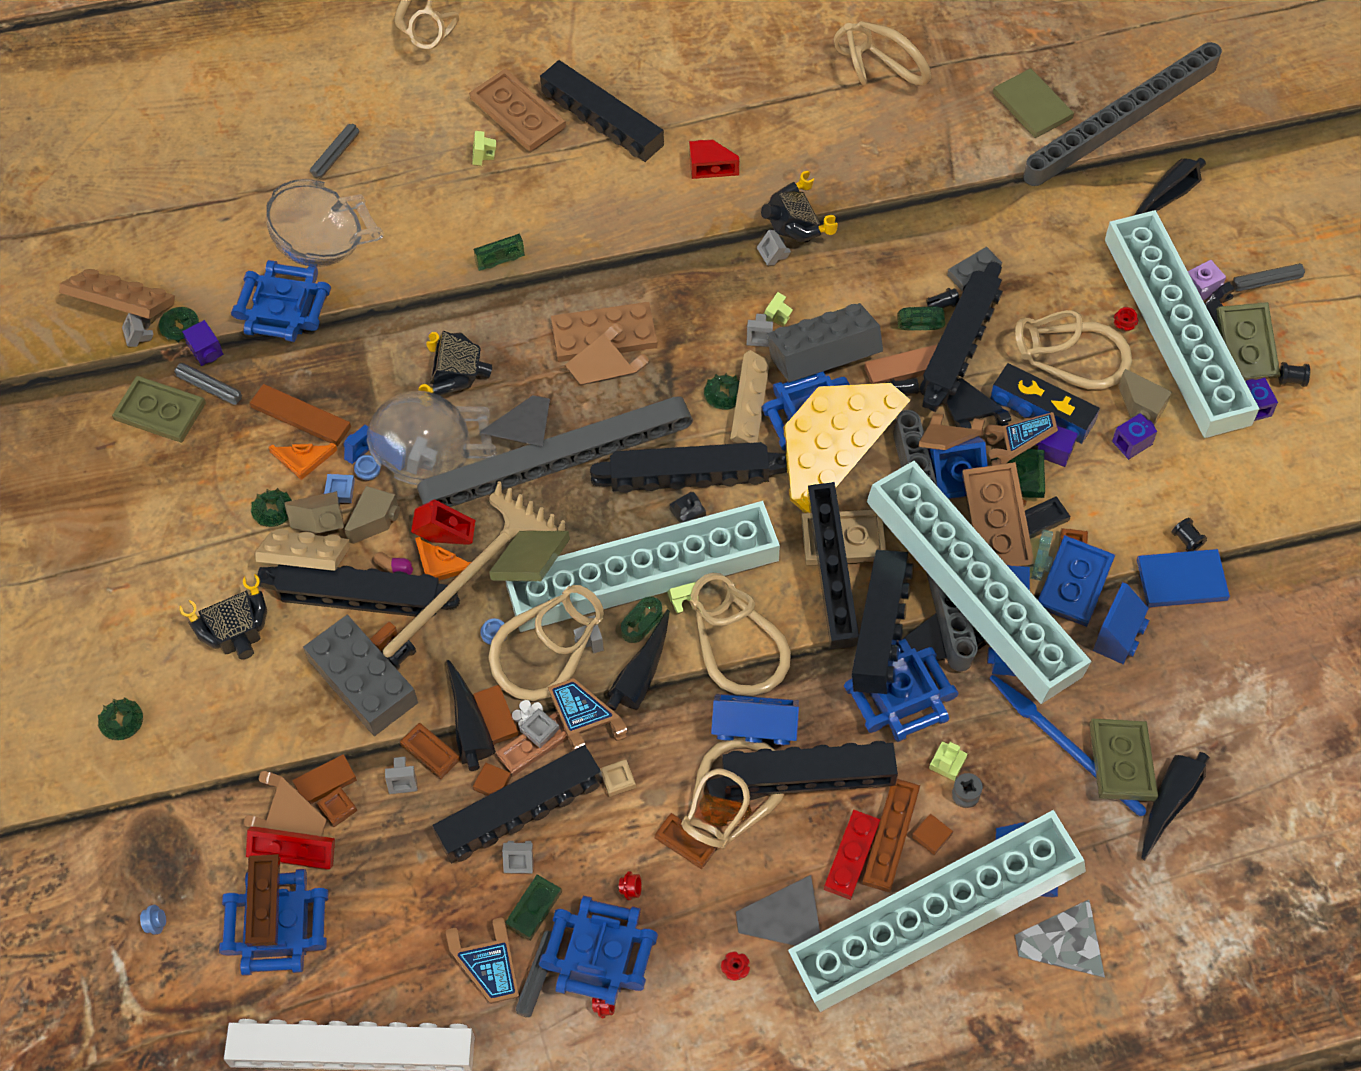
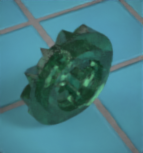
(167, 323)
(720, 399)
(270, 517)
(131, 721)

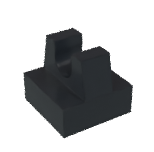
(687, 508)

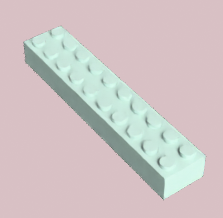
(1181, 324)
(652, 562)
(978, 582)
(937, 910)

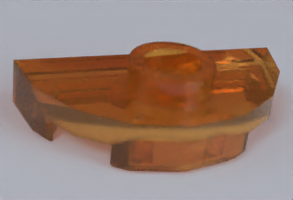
(720, 811)

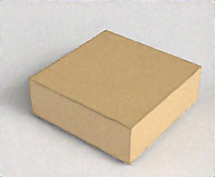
(617, 778)

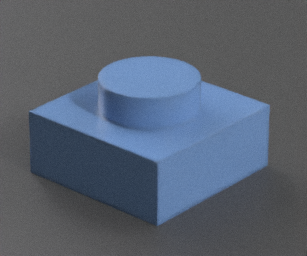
(342, 484)

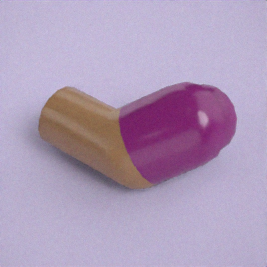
(393, 564)

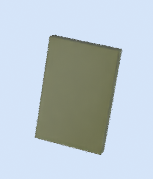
(1033, 103)
(1250, 339)
(159, 409)
(529, 556)
(1123, 760)

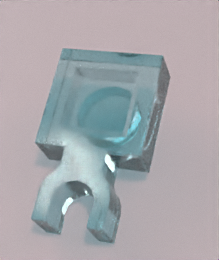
(1042, 560)

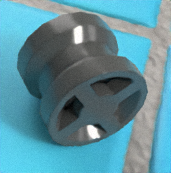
(965, 797)

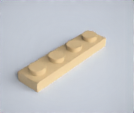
(750, 398)

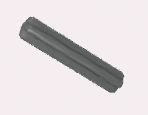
(334, 151)
(1268, 277)
(208, 383)
(534, 981)

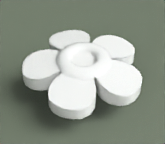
(526, 711)

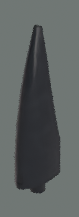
(1173, 184)
(638, 674)
(471, 730)
(1174, 793)

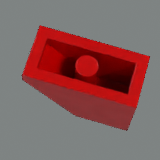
(712, 160)
(442, 524)

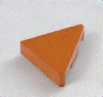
(303, 457)
(439, 561)

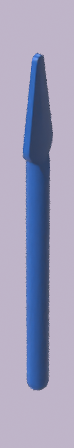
(1029, 710)

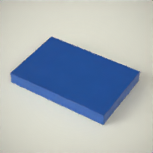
(1182, 578)
(1075, 580)

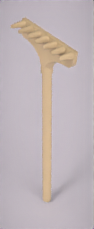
(516, 519)

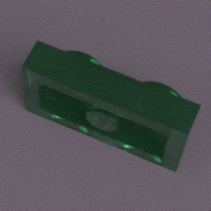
(499, 252)
(533, 907)

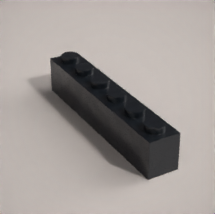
(602, 111)
(832, 565)
(881, 622)
(811, 769)
(518, 804)

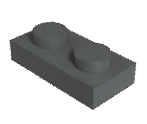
(962, 271)

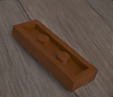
(262, 900)

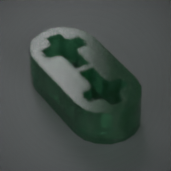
(921, 318)
(645, 623)

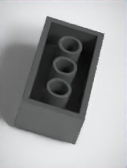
(825, 342)
(360, 675)

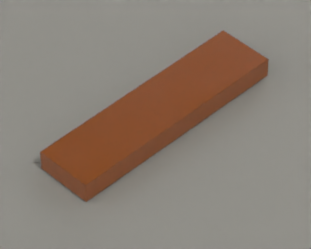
(300, 414)
(891, 835)

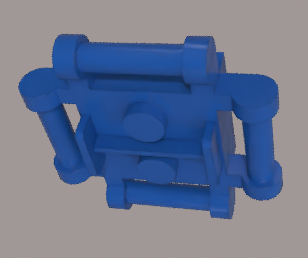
(280, 303)
(792, 396)
(910, 693)
(291, 927)
(598, 951)

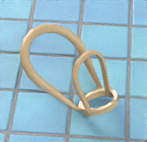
(419, 41)
(856, 51)
(1032, 354)
(747, 610)
(539, 611)
(703, 775)

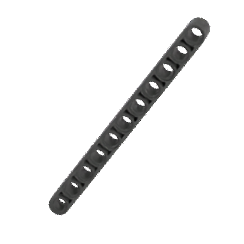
(1121, 114)
(907, 434)
(557, 453)

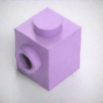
(1207, 278)

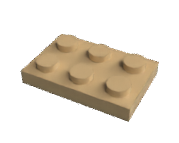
(861, 533)
(302, 549)

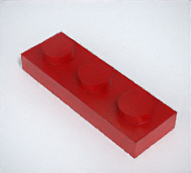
(291, 847)
(852, 854)

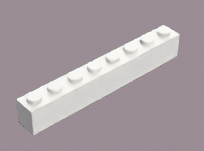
(349, 1047)

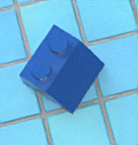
(950, 463)
(1122, 625)

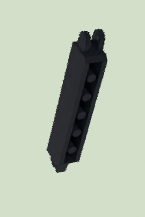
(960, 335)
(688, 467)
(355, 589)

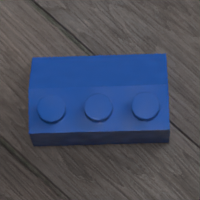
(755, 718)

